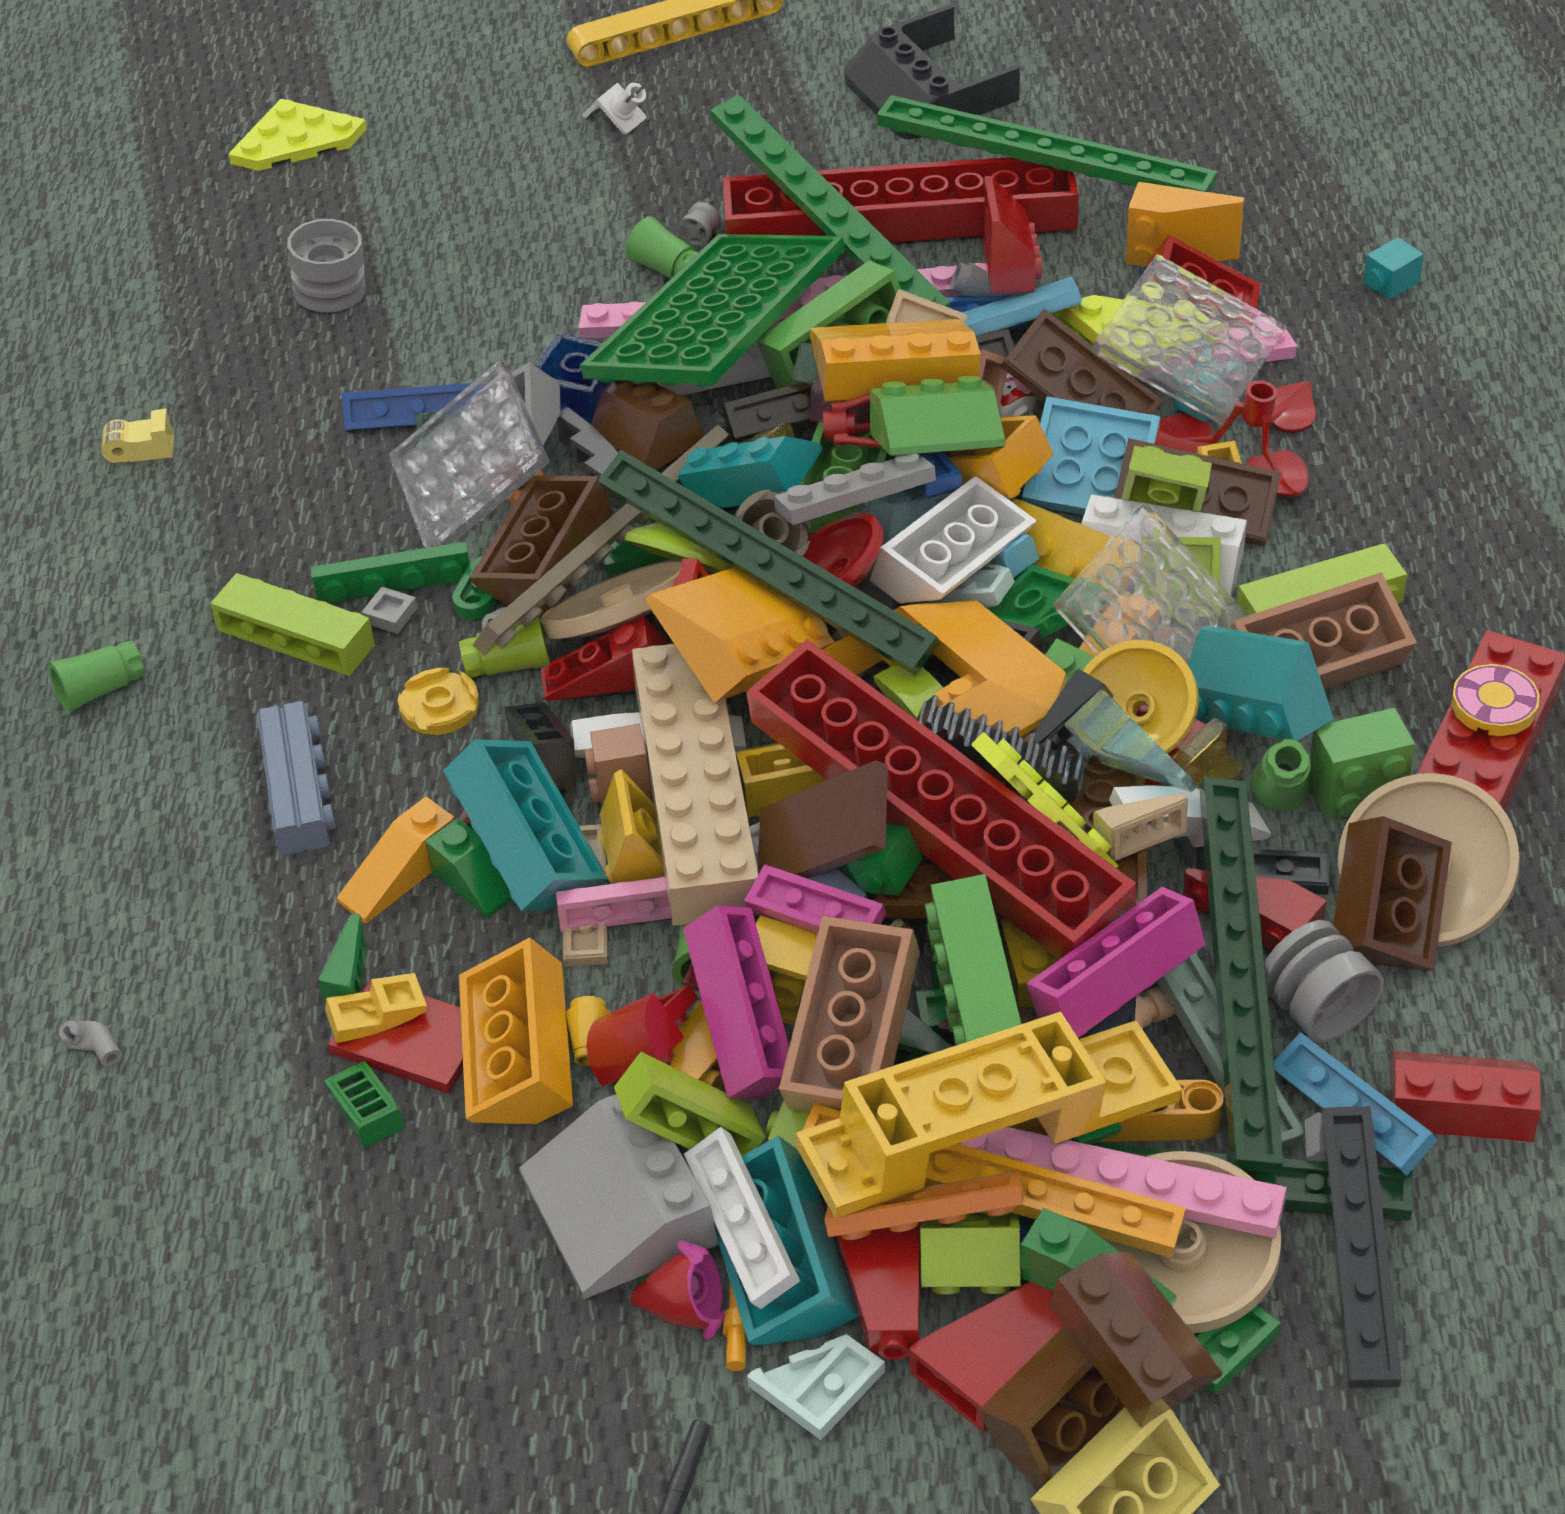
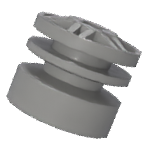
(326, 265)
(1322, 981)

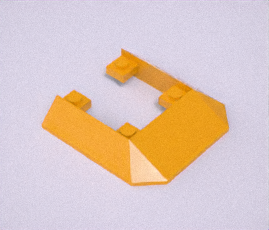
(996, 665)

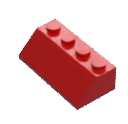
(1009, 242)

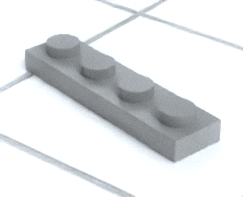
(854, 488)

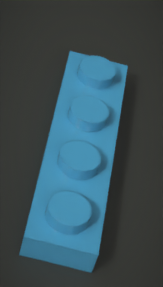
(1331, 1084)

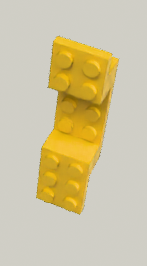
(973, 1089)

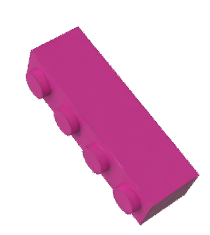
(1119, 961)
(738, 1001)

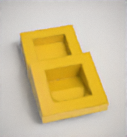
(385, 1006)

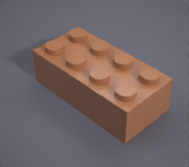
(1348, 628)
(848, 1010)

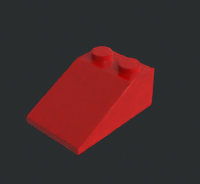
(1209, 270)

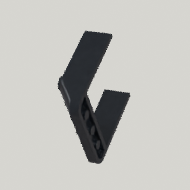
(897, 66)

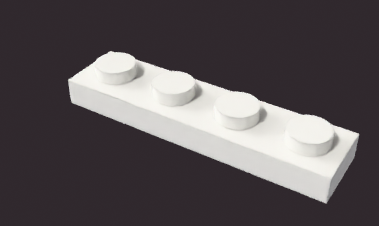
(741, 1218)

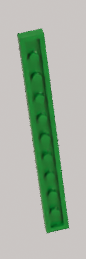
(1040, 146)
(815, 195)

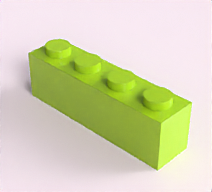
(1322, 576)
(293, 624)

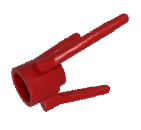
(842, 426)

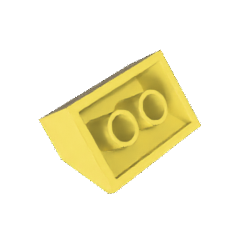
(1131, 1472)

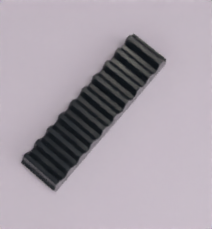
(960, 731)

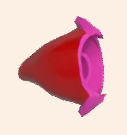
(674, 1284)

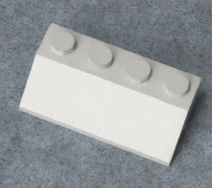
(1110, 514)
(949, 543)

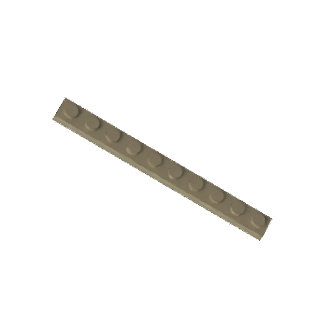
(575, 565)

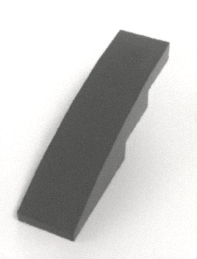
(589, 448)

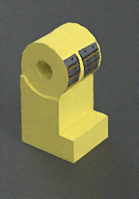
(138, 439)

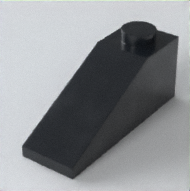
(548, 736)

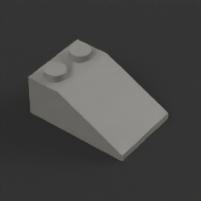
(540, 397)

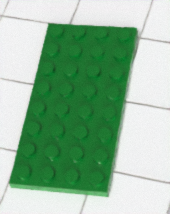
(713, 309)

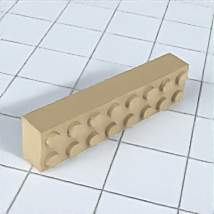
(693, 787)

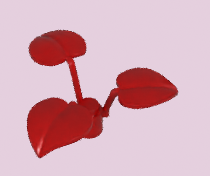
(1286, 407)

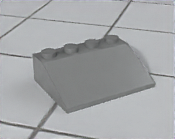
(616, 1198)

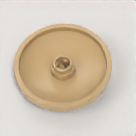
(609, 602)
(1483, 846)
(1213, 1268)

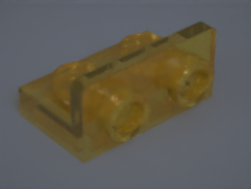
(1207, 755)

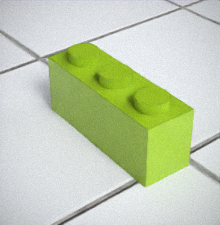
(683, 1106)

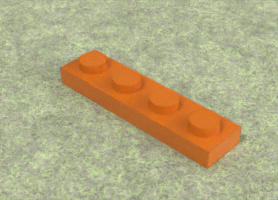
(944, 1202)

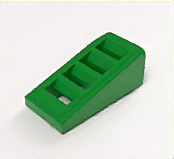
(346, 962)
(376, 1125)

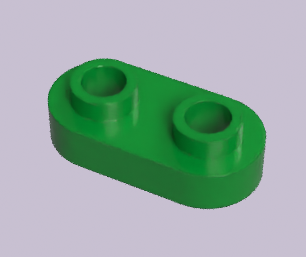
(469, 600)

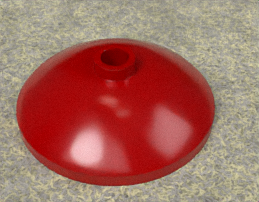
(847, 546)

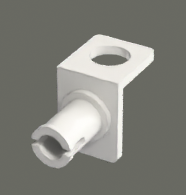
(621, 106)

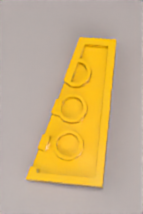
(1062, 543)

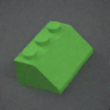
(935, 416)

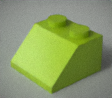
(1166, 479)
(971, 1253)

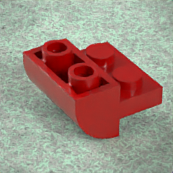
(641, 1026)

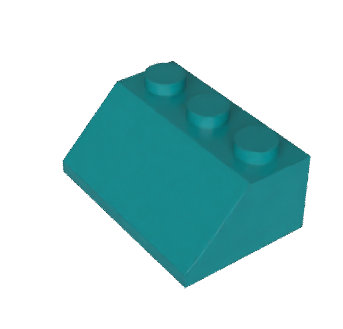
(738, 470)

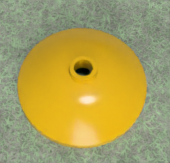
(1153, 677)

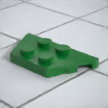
(1032, 598)

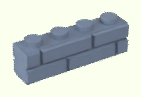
(294, 778)

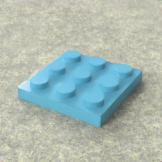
(1087, 452)

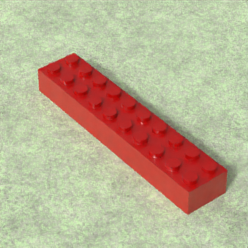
(910, 199)
(951, 805)

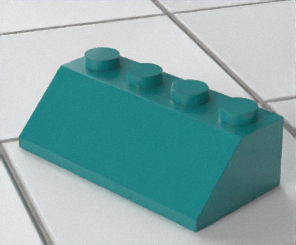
(1258, 683)
(523, 822)
(794, 1205)

